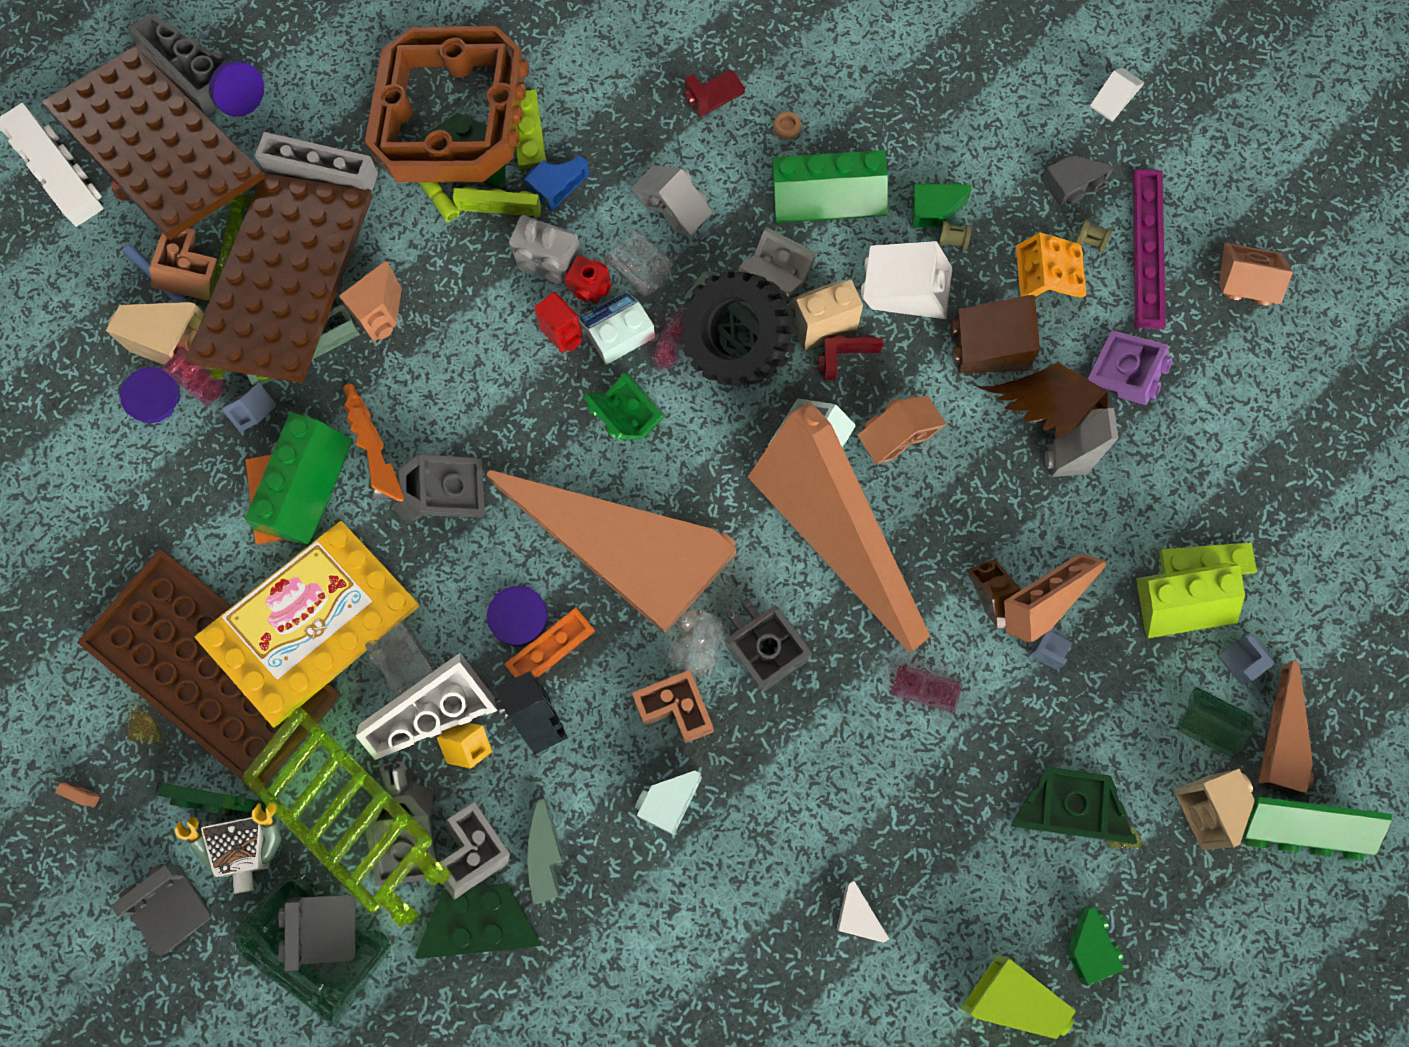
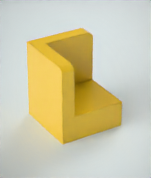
(464, 745)

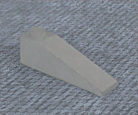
(1083, 445)

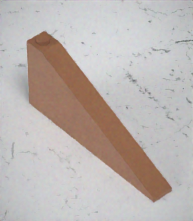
(820, 496)
(641, 555)

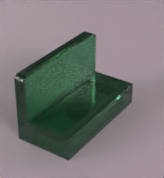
(1215, 723)

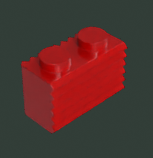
(559, 322)

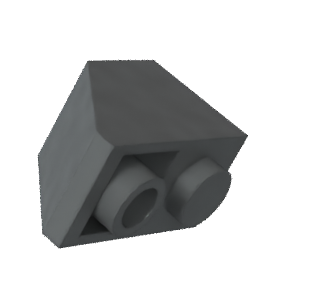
(1074, 177)

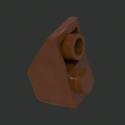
(993, 587)

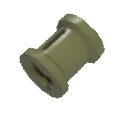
(955, 235)
(1094, 235)

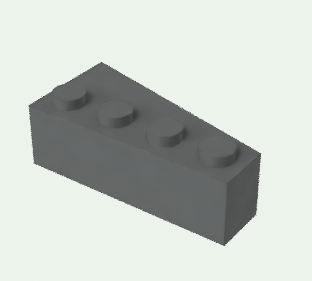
(179, 59)

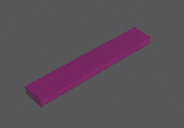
(1148, 249)

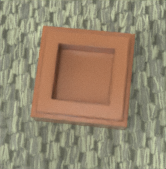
(77, 794)

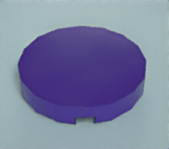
(236, 88)
(150, 395)
(517, 616)

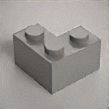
(673, 195)
(478, 854)

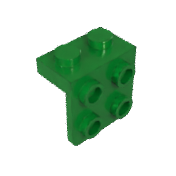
(625, 409)

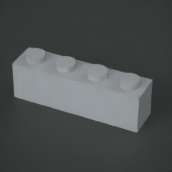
(315, 162)

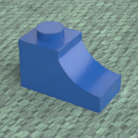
(556, 181)

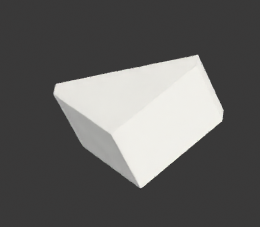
(1116, 93)
(858, 917)

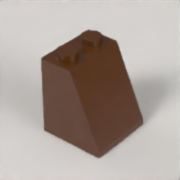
(996, 336)

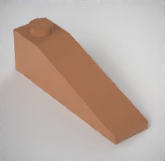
(1046, 600)
(1288, 748)

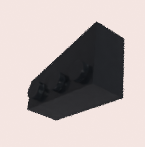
(530, 711)

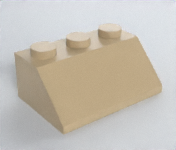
(1217, 808)

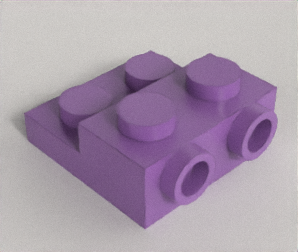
(1131, 367)

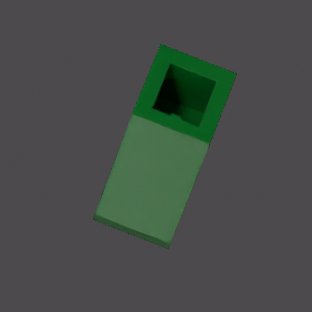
(937, 202)
(1092, 950)

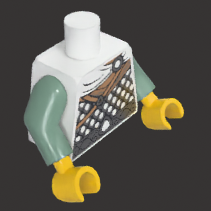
(235, 846)

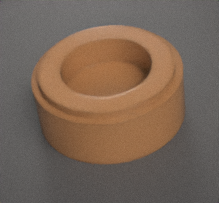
(787, 125)

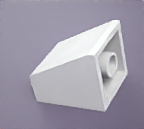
(908, 279)

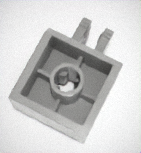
(544, 248)

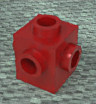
(588, 279)

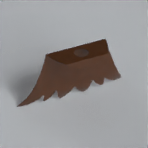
(1053, 395)

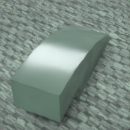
(543, 853)

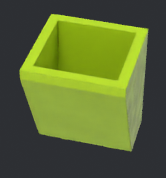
(1018, 1001)

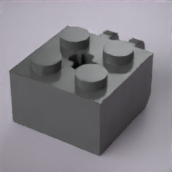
(767, 628)

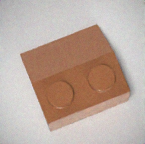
(1254, 274)
(375, 302)

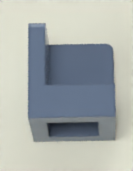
(249, 407)
(1051, 649)
(1246, 659)

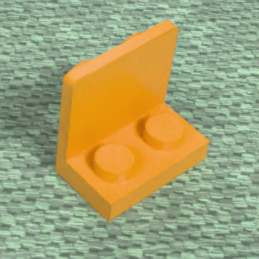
(1050, 264)

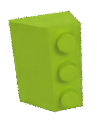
(1191, 599)

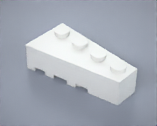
(51, 164)
(434, 704)

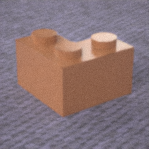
(180, 269)
(900, 426)
(679, 698)

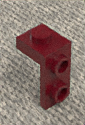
(713, 93)
(841, 344)

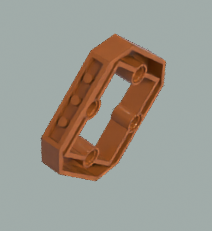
(438, 156)

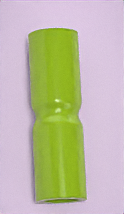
(440, 200)

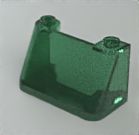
(322, 987)

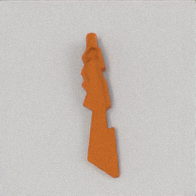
(381, 474)

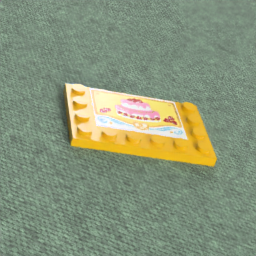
(306, 623)

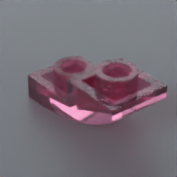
(666, 347)
(194, 378)
(927, 689)

